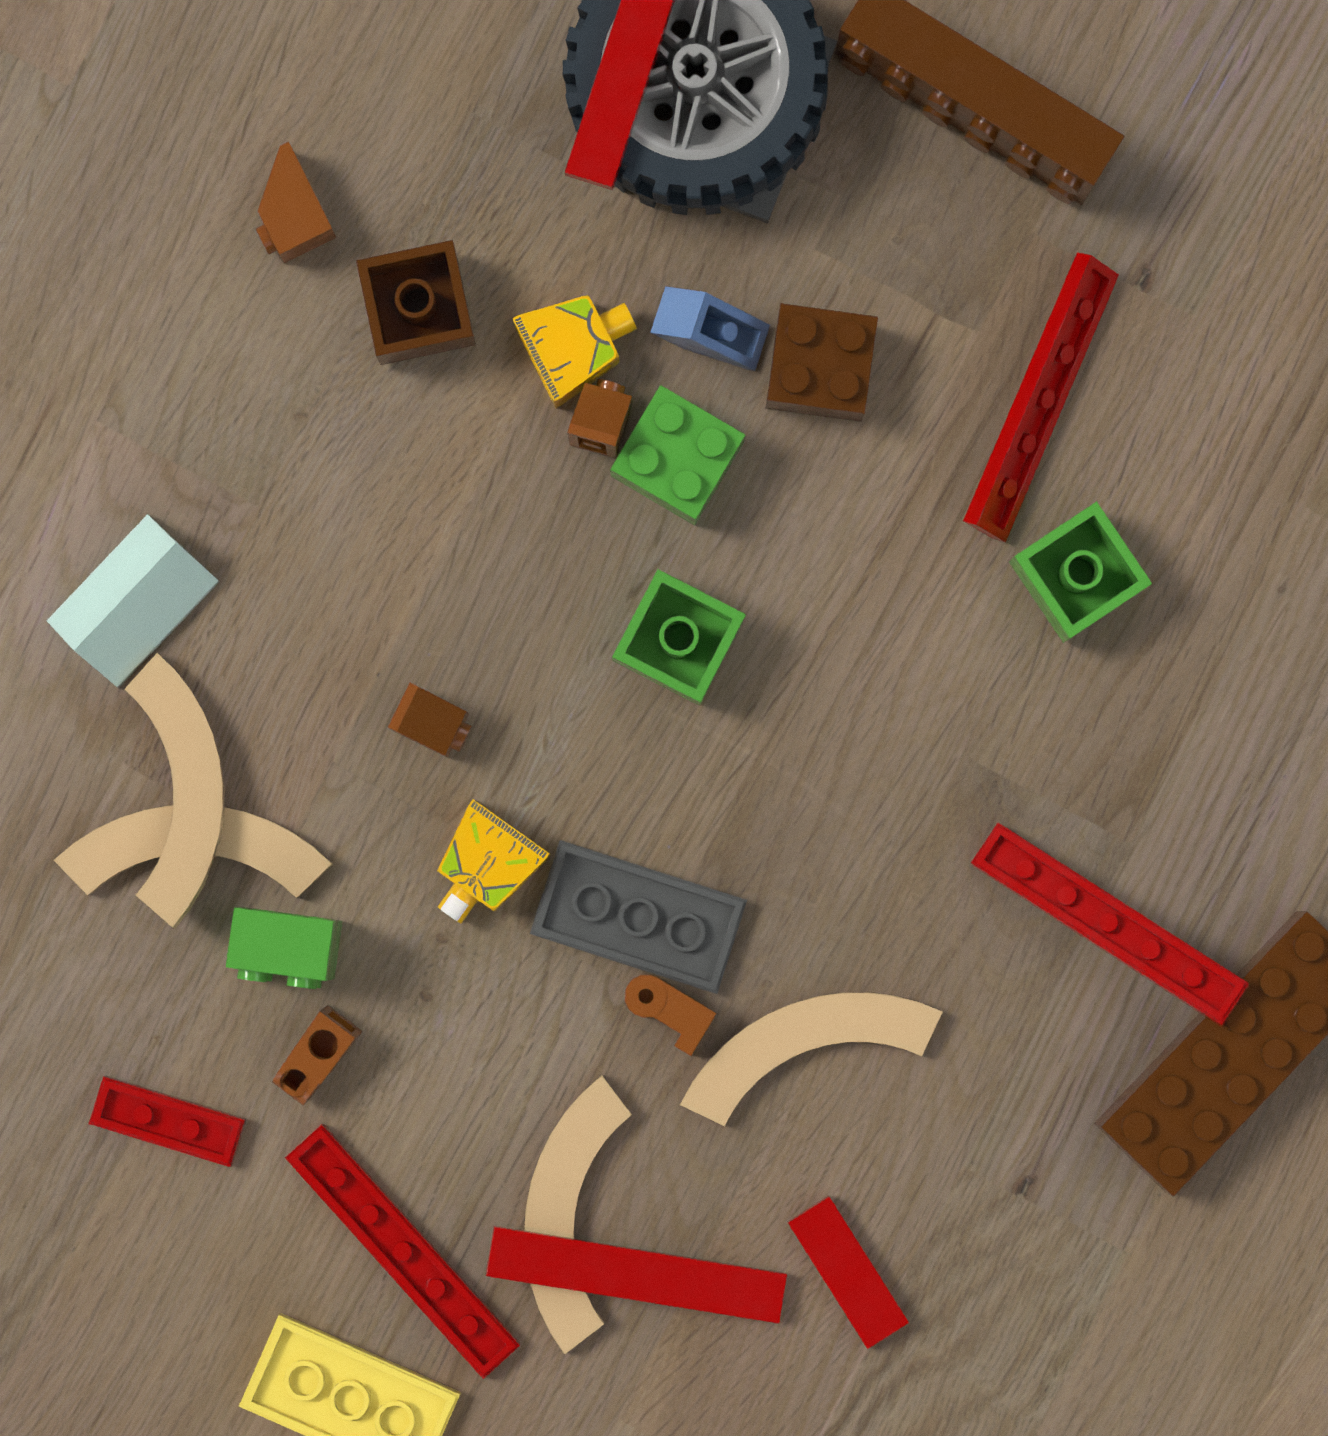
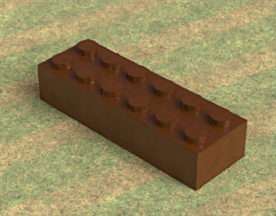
(978, 96)
(1220, 1075)

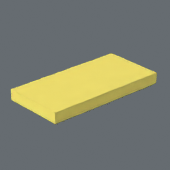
(340, 1389)

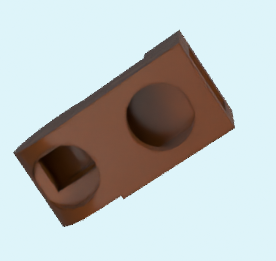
(656, 998)
(316, 1054)

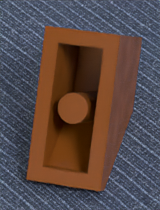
(291, 210)
(600, 418)
(430, 721)

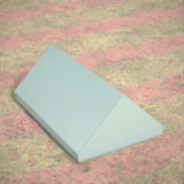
(132, 601)

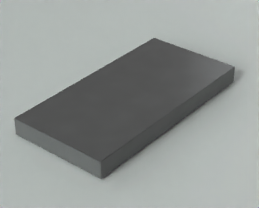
(638, 917)

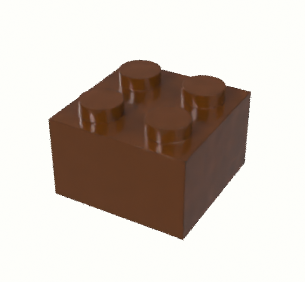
(416, 302)
(821, 362)

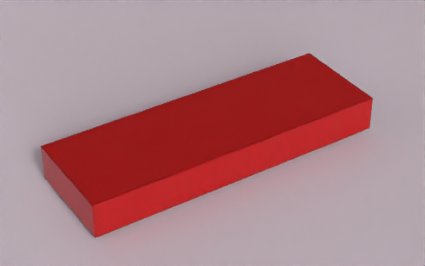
(167, 1121)
(848, 1272)

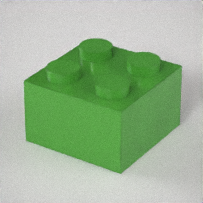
(677, 455)
(1080, 572)
(678, 637)
(283, 945)

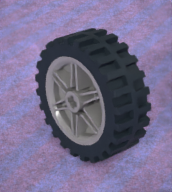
(758, 132)

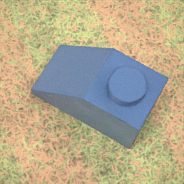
(710, 327)

